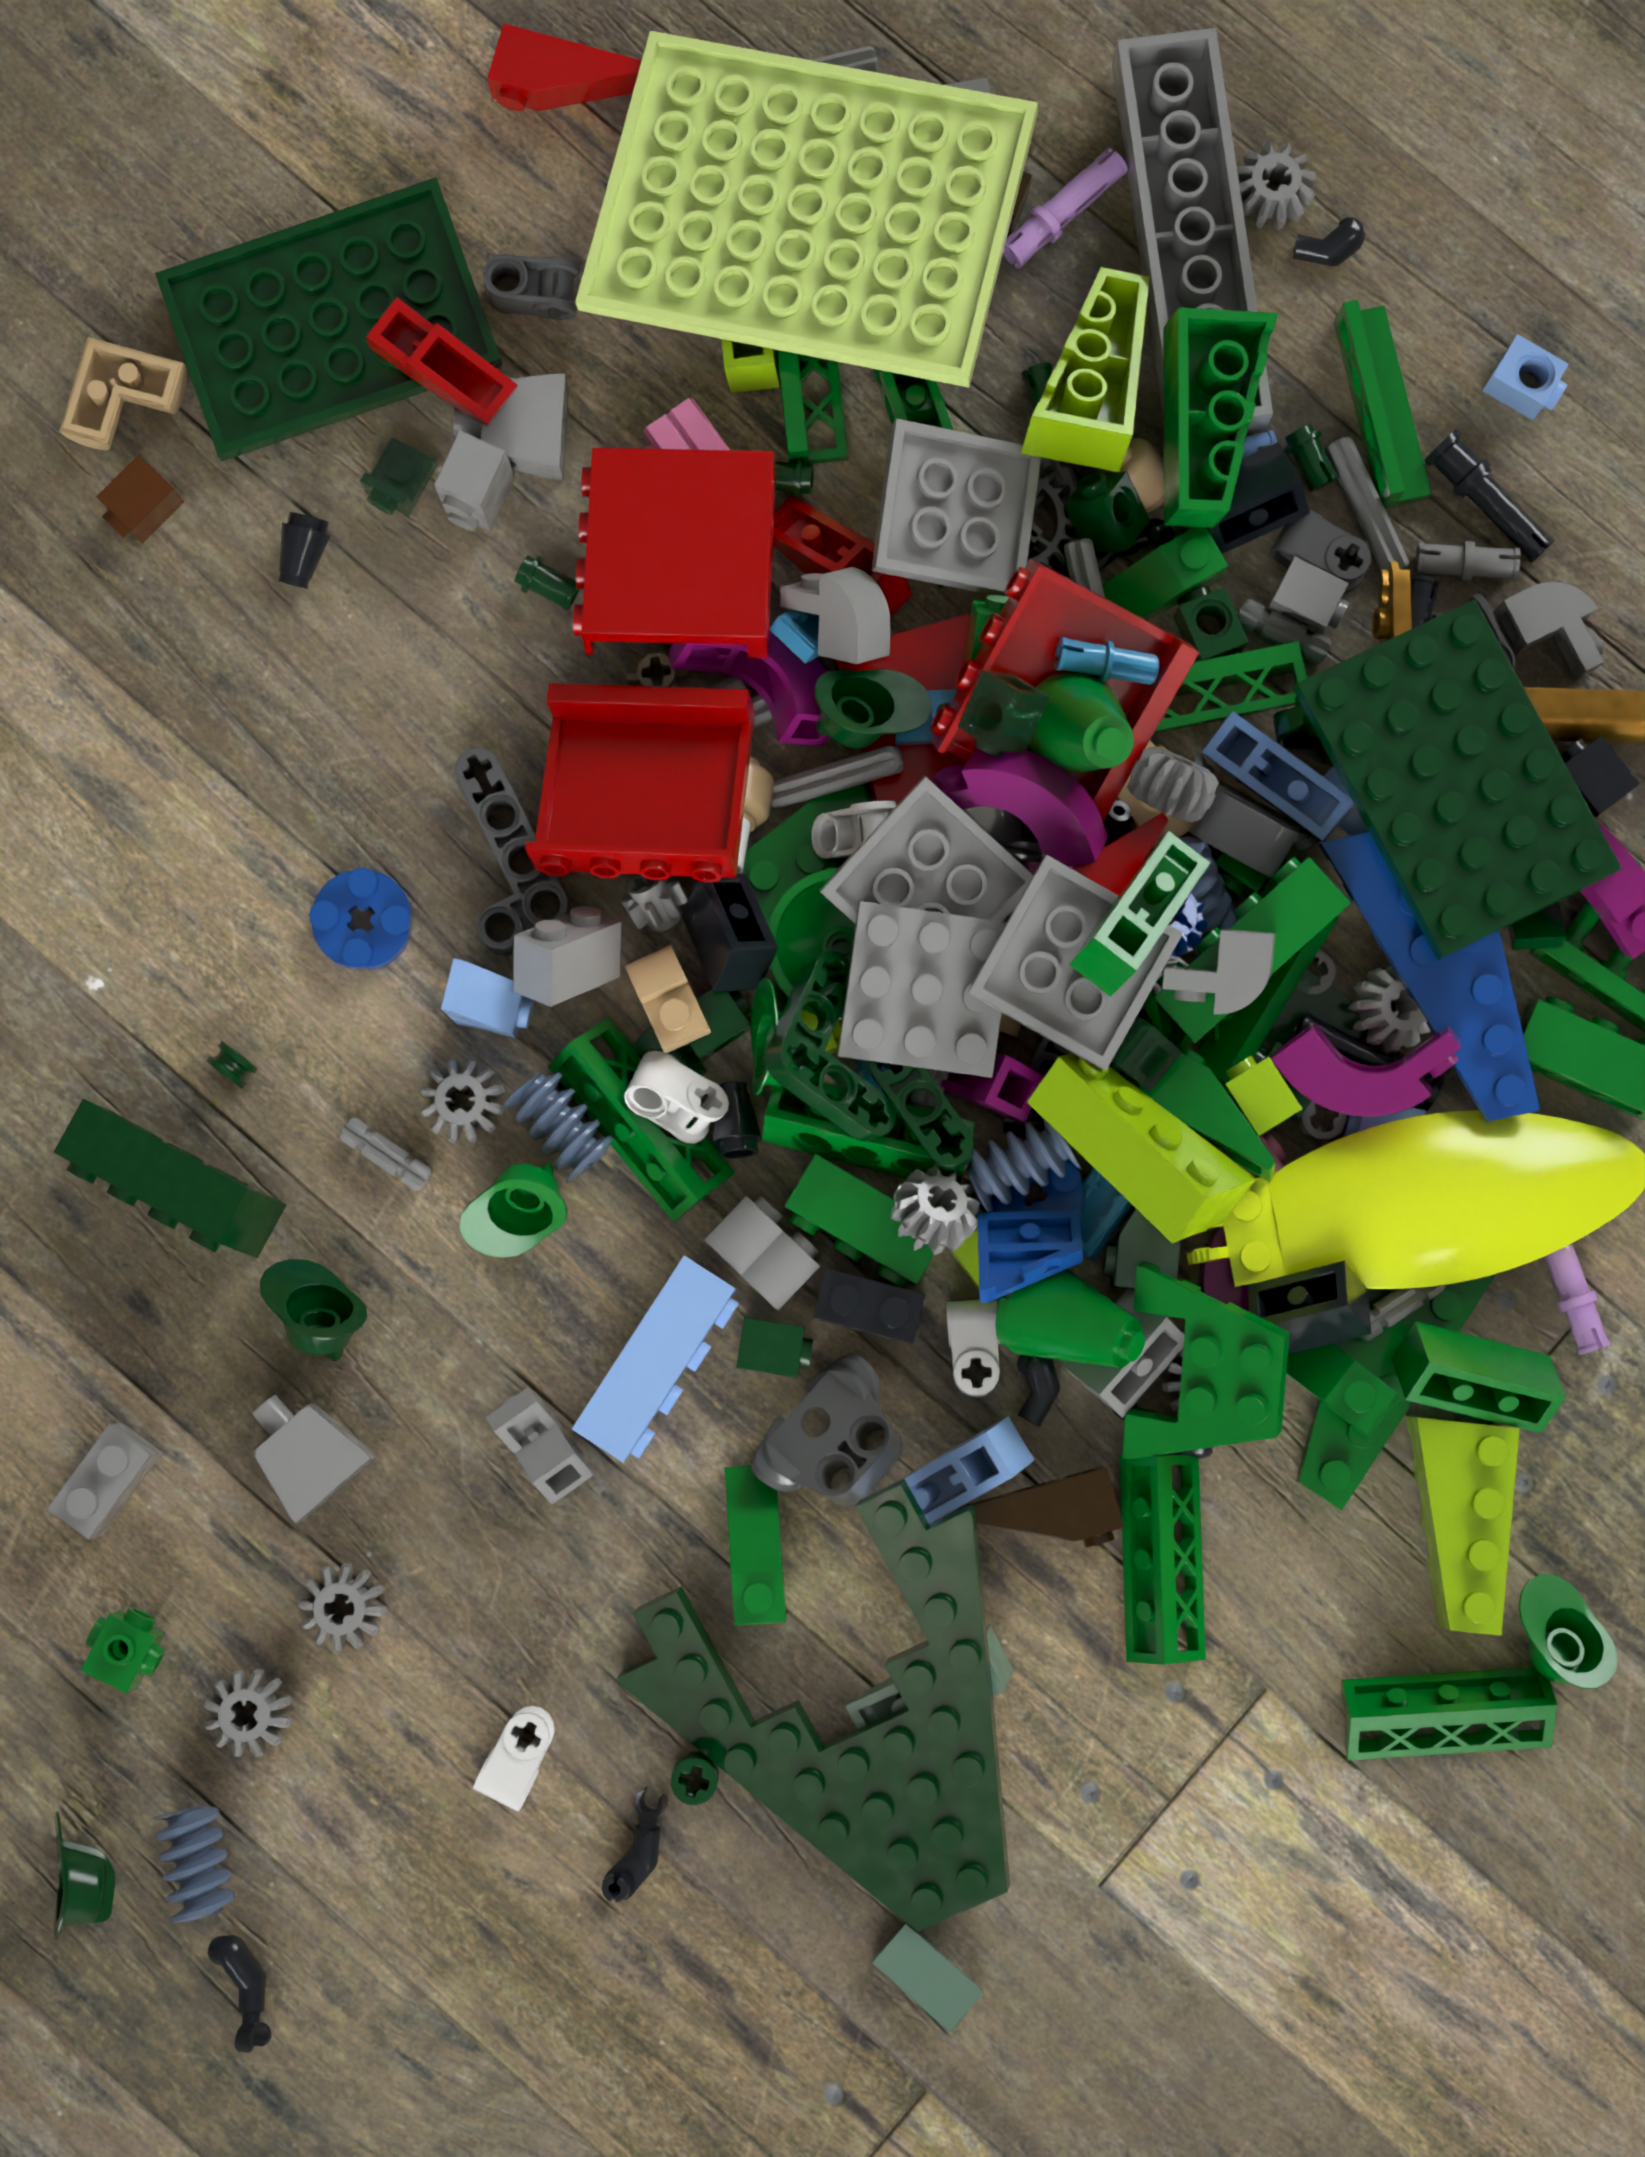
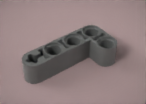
(506, 846)

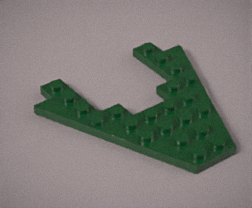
(896, 1803)

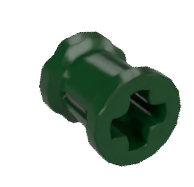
(679, 1784)

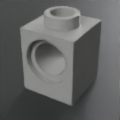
(1310, 596)

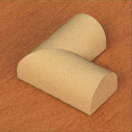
(109, 378)

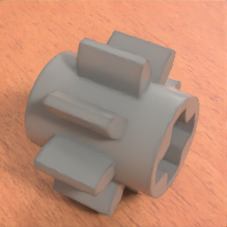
(654, 902)

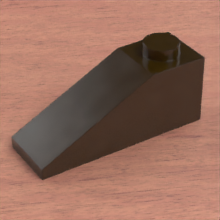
(1061, 1508)

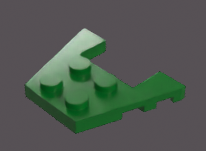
(788, 852)
(1228, 1375)

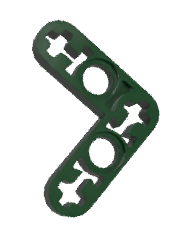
(809, 1051)
(900, 1087)

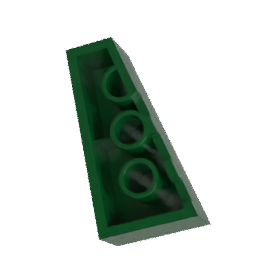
(168, 1180)

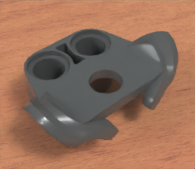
(1249, 828)
(850, 1397)

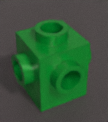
(109, 1659)

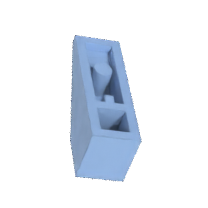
(485, 1001)
(969, 1469)

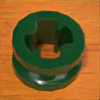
(232, 1064)

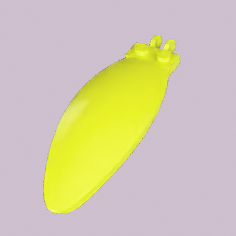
(1432, 1200)

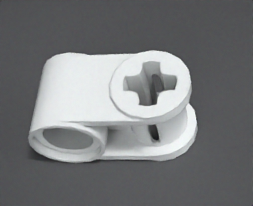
(844, 830)
(672, 1096)
(973, 1338)
(512, 1762)

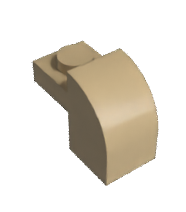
(667, 999)

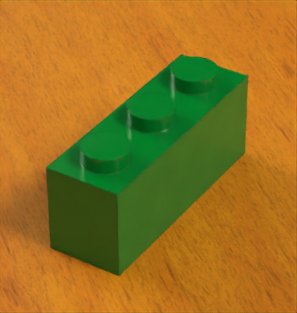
(1585, 1055)
(857, 1219)
(1478, 1377)

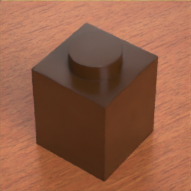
(138, 500)

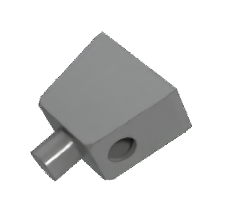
(528, 425)
(307, 1456)

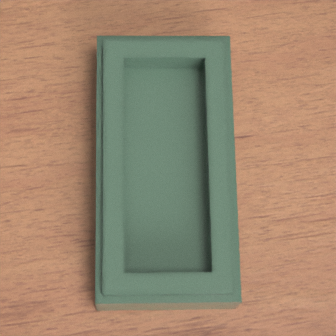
(927, 1976)

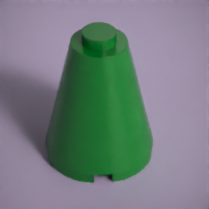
(1081, 724)
(1068, 1322)

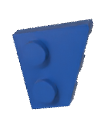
(1025, 1248)

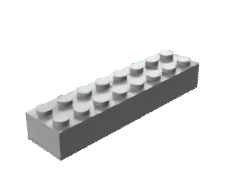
(1184, 184)

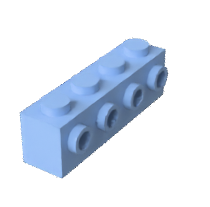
(655, 1359)

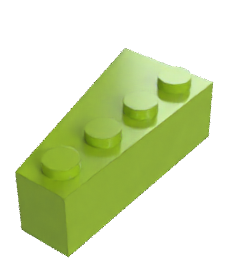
(1094, 387)
(1140, 1148)
(1466, 1514)

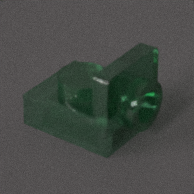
(398, 478)

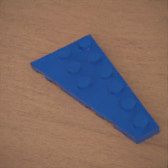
(1462, 990)

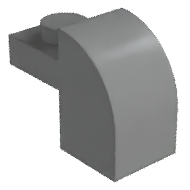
(850, 612)
(1556, 613)
(1240, 977)
(540, 1445)

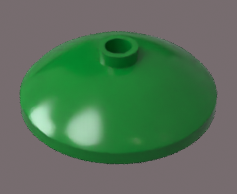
(804, 927)

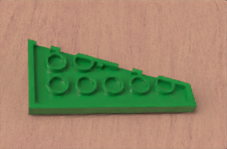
(1335, 1451)

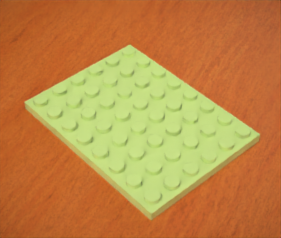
(808, 208)

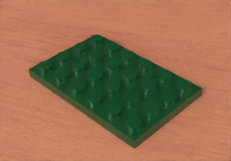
(286, 317)
(1456, 779)

